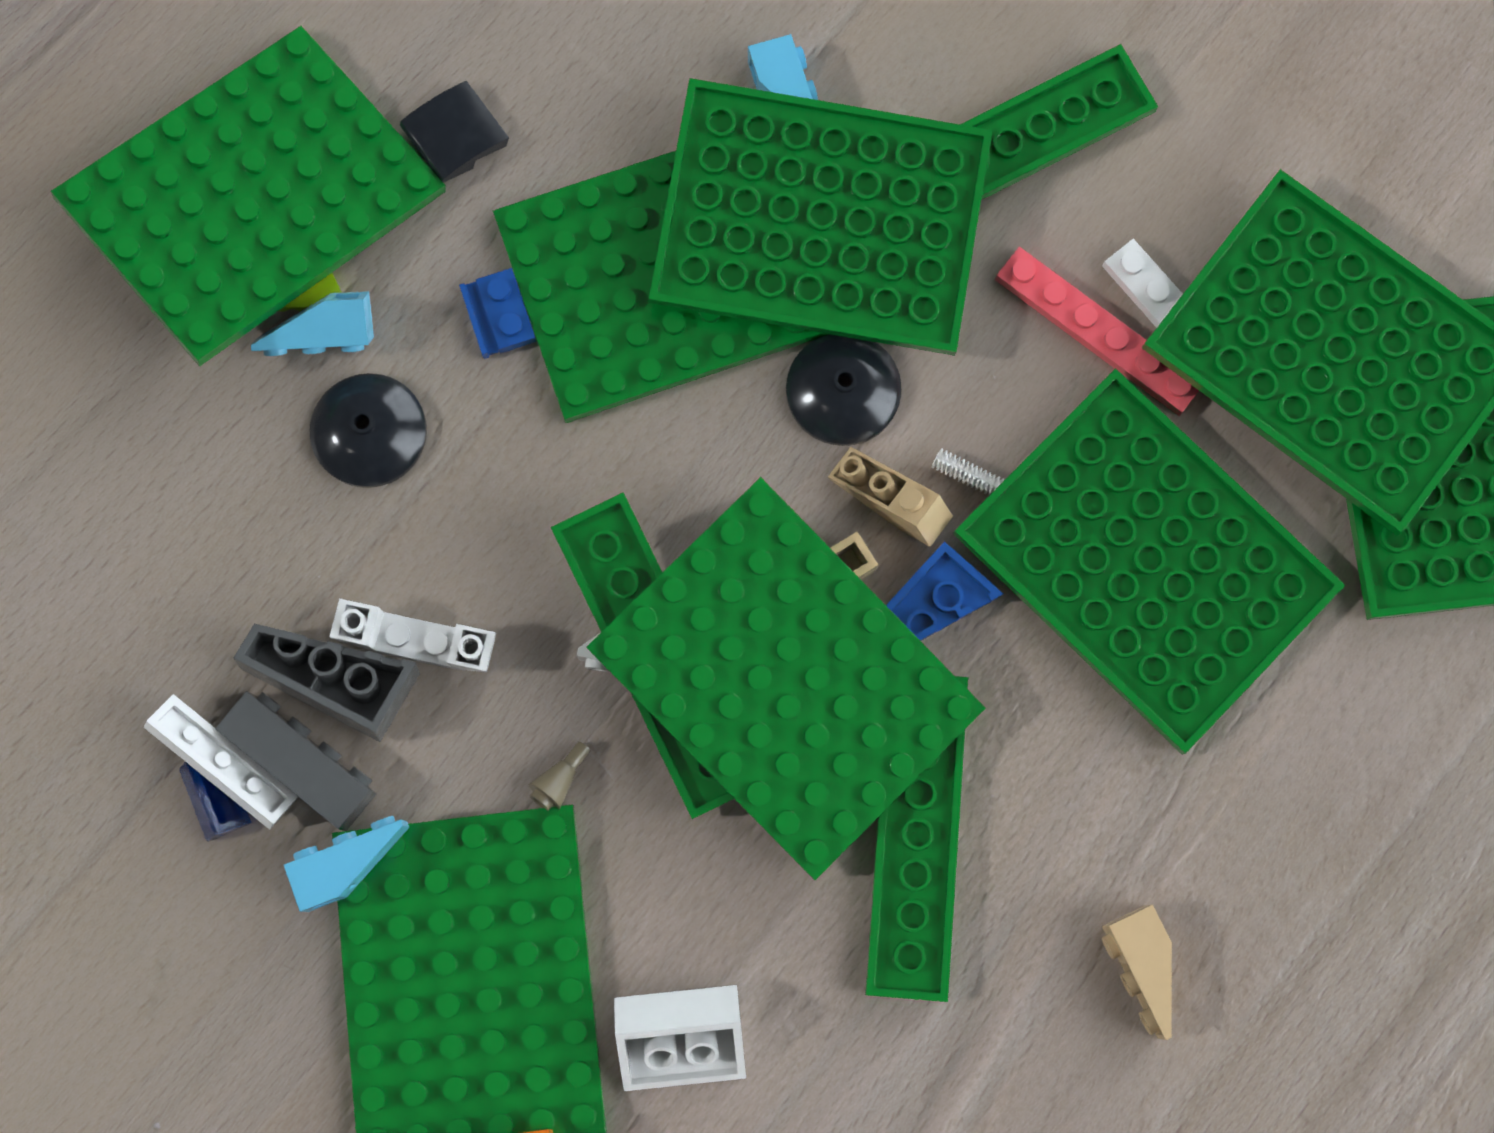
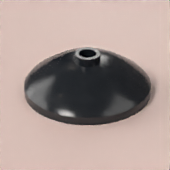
(843, 413)
(382, 449)

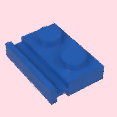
(497, 313)

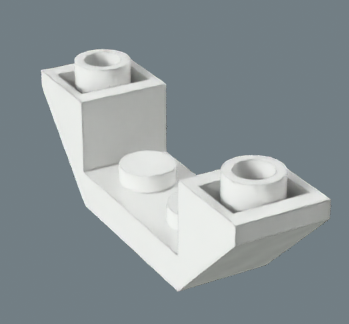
(412, 638)

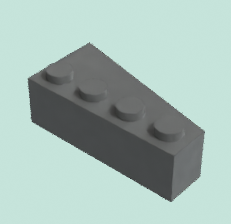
(337, 680)

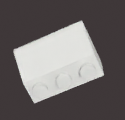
(679, 1038)

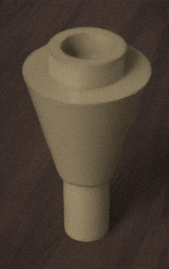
(552, 786)

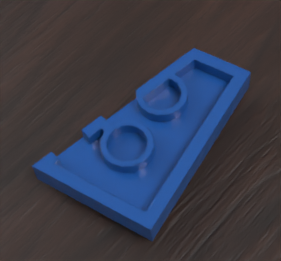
(941, 593)

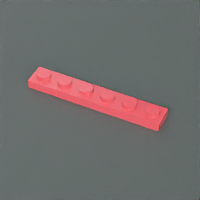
(1093, 328)

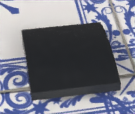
(454, 131)

